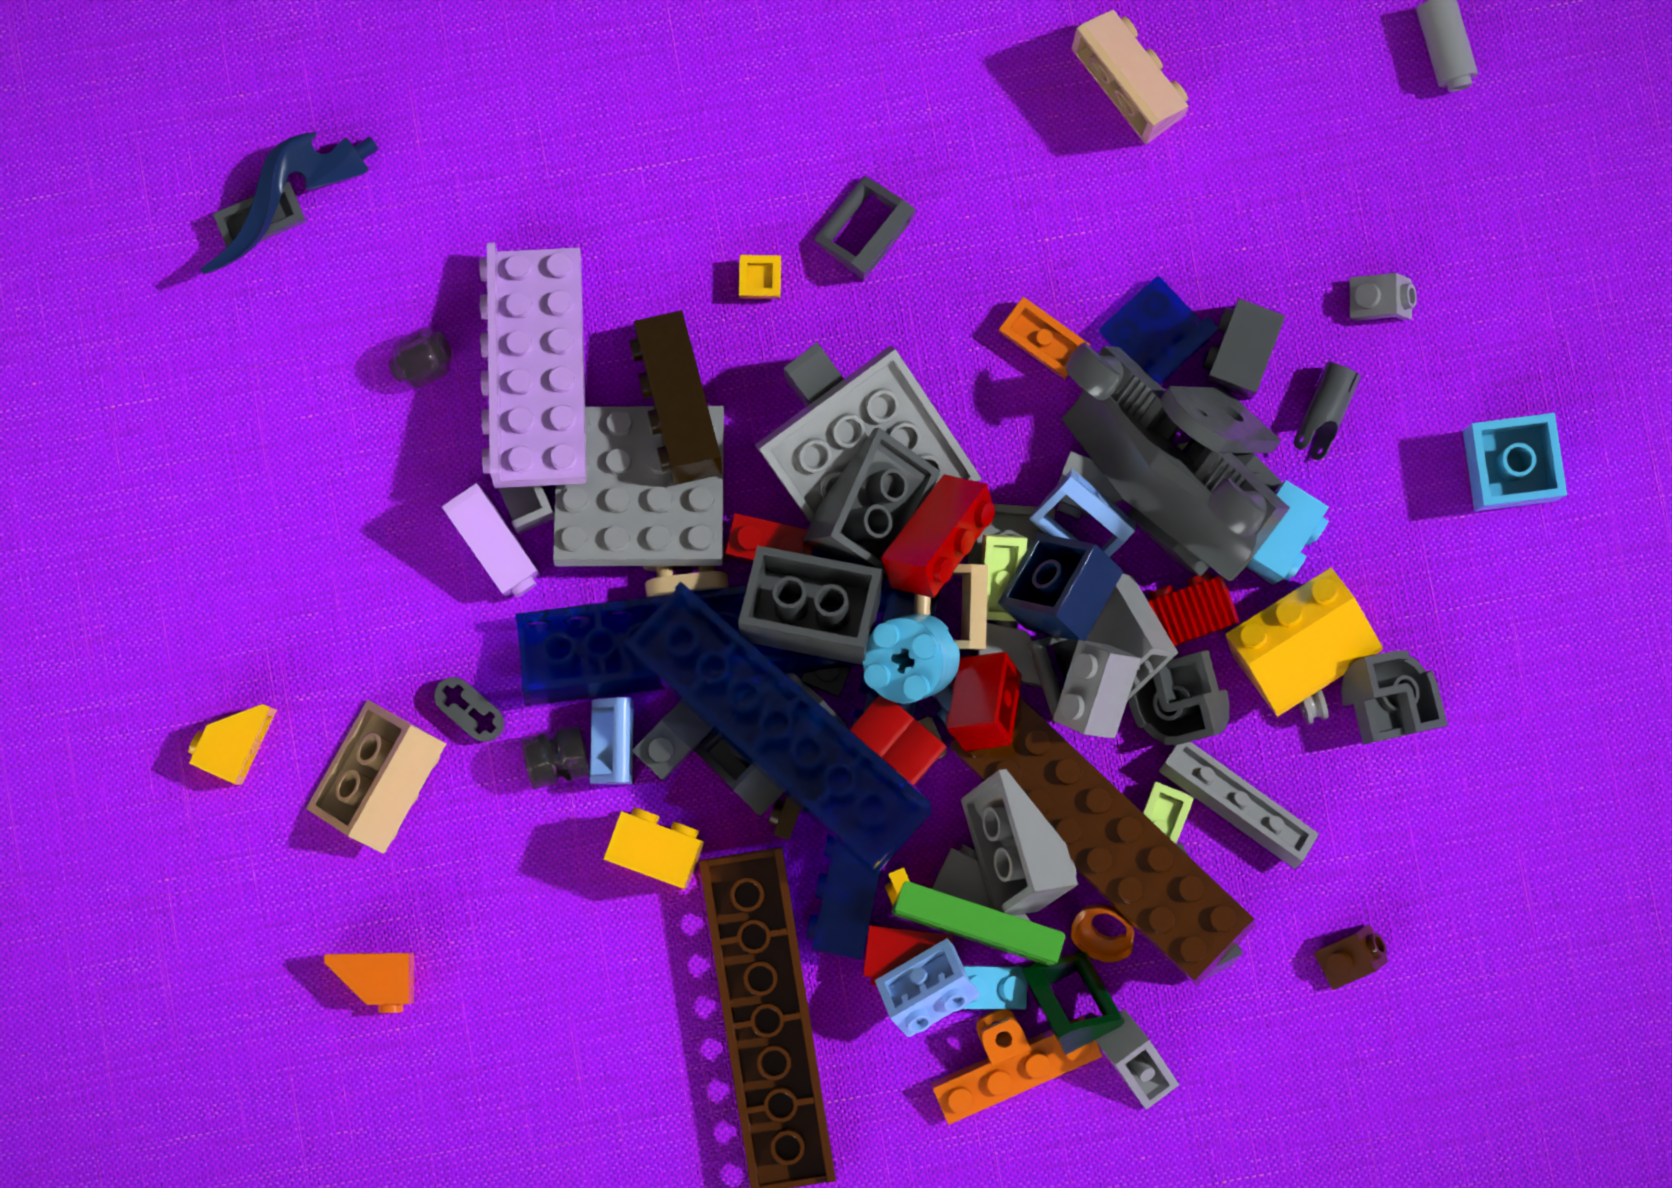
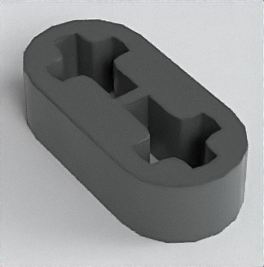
(463, 717)

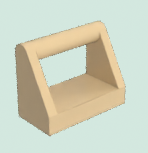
(973, 606)

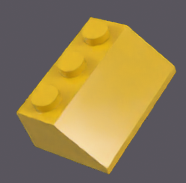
(1303, 641)

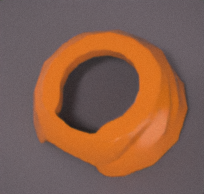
(1096, 944)

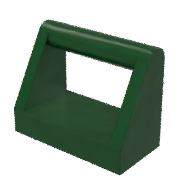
(1076, 1034)

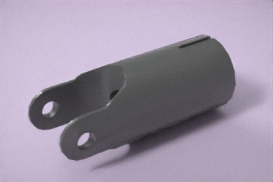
(1327, 408)

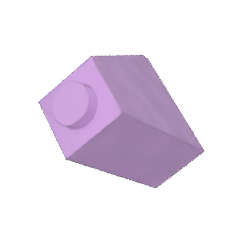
(492, 541)

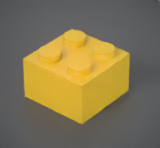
(654, 849)

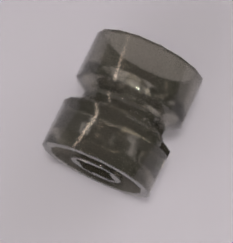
(556, 756)

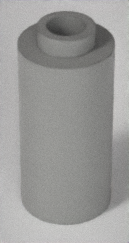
(1447, 44)

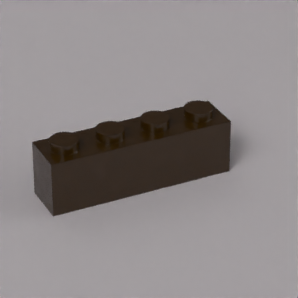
(677, 398)

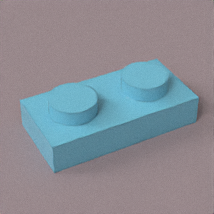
(998, 987)

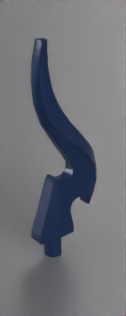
(290, 157)

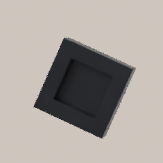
(828, 680)

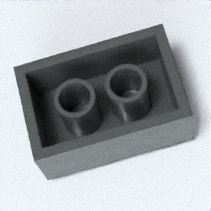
(810, 604)

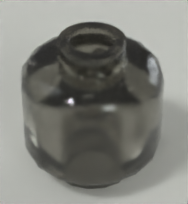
(421, 357)

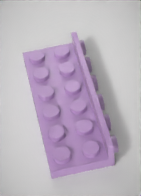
(533, 367)

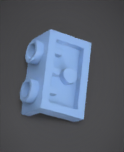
(926, 988)

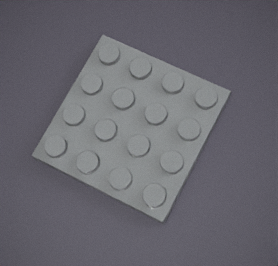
(825, 436)
(631, 507)

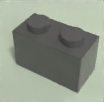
(1244, 347)

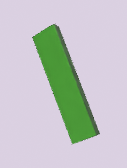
(978, 923)

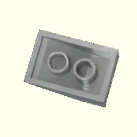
(1016, 847)

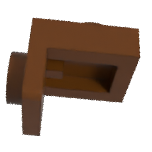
(1352, 957)

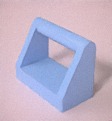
(1090, 500)
(612, 741)

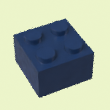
(1060, 587)

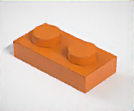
(1041, 336)

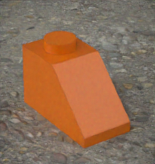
(377, 977)

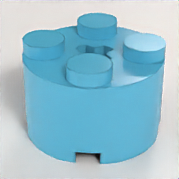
(928, 643)

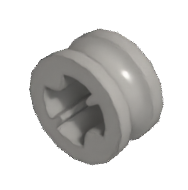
(1314, 707)

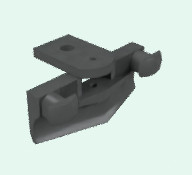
(1128, 432)

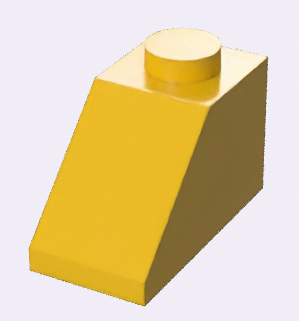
(231, 743)

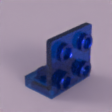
(1158, 330)

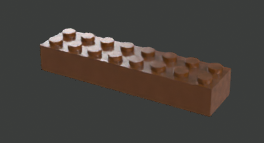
(1119, 847)

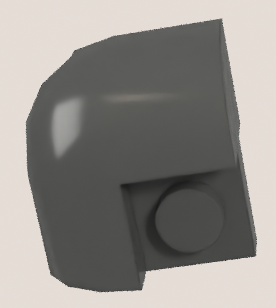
(1392, 696)
(1182, 701)

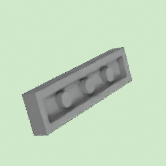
(1239, 803)

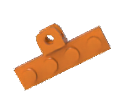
(1010, 1068)

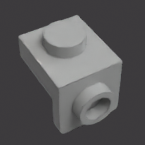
(1382, 297)

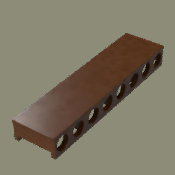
(767, 1020)

